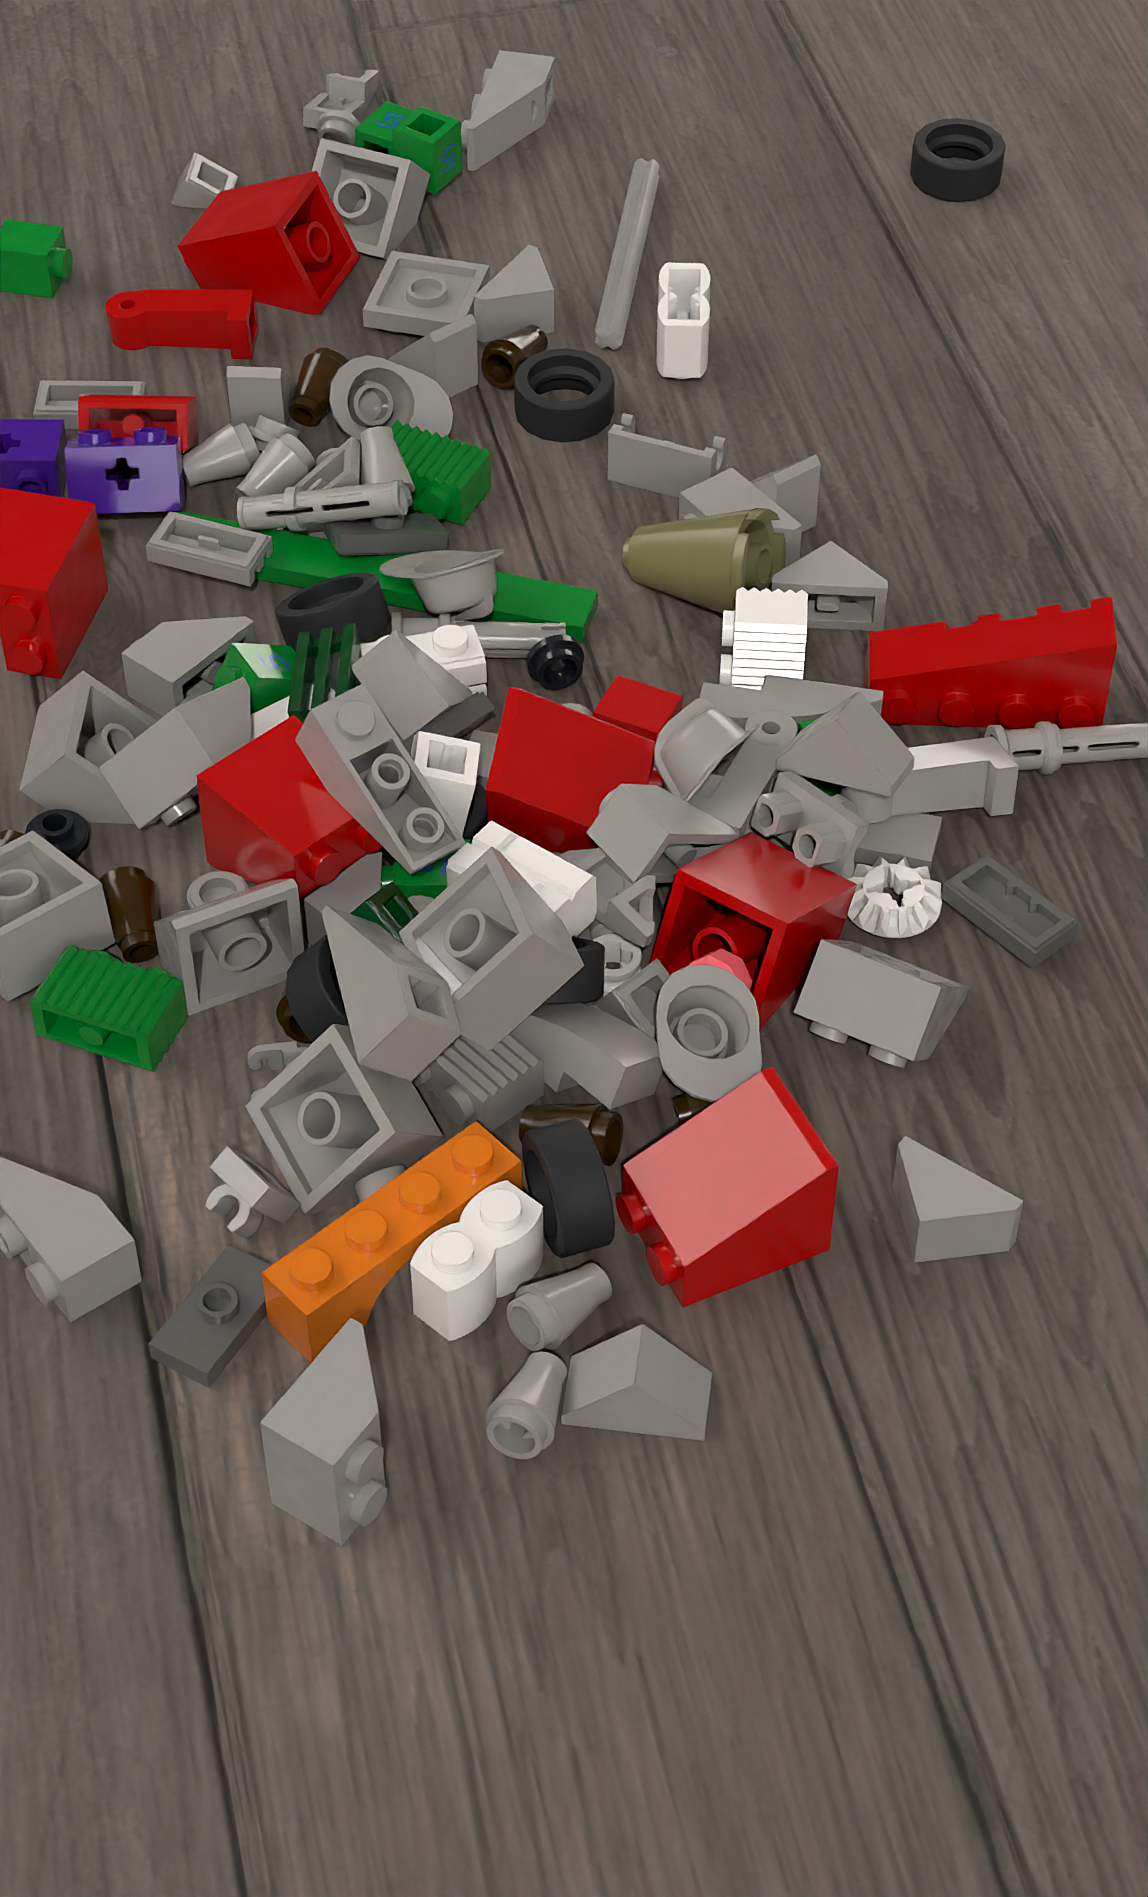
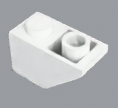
(449, 770)

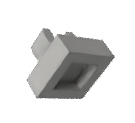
(253, 1189)

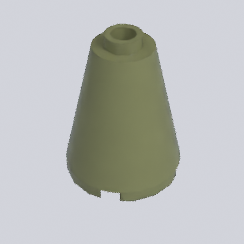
(707, 556)

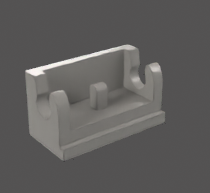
(658, 463)

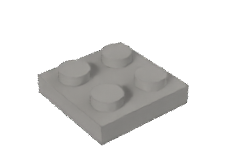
(423, 293)

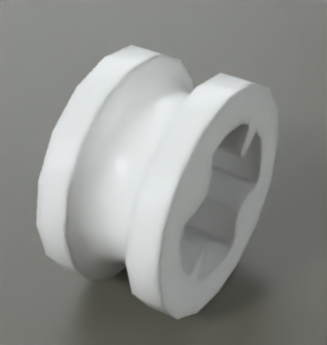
(623, 952)

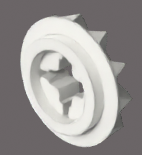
(880, 914)

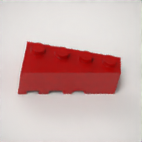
(998, 670)

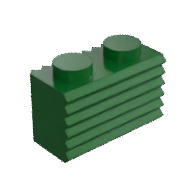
(446, 473)
(109, 1007)

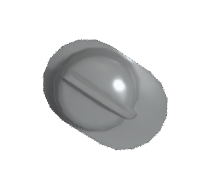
(379, 392)
(450, 580)
(694, 745)
(707, 1031)

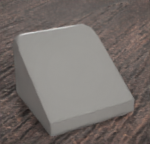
(201, 183)
(637, 998)

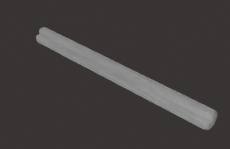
(627, 255)

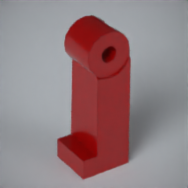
(185, 319)

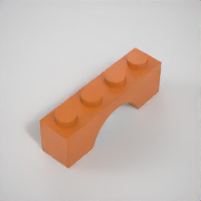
(355, 1256)

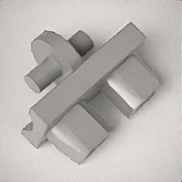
(816, 826)

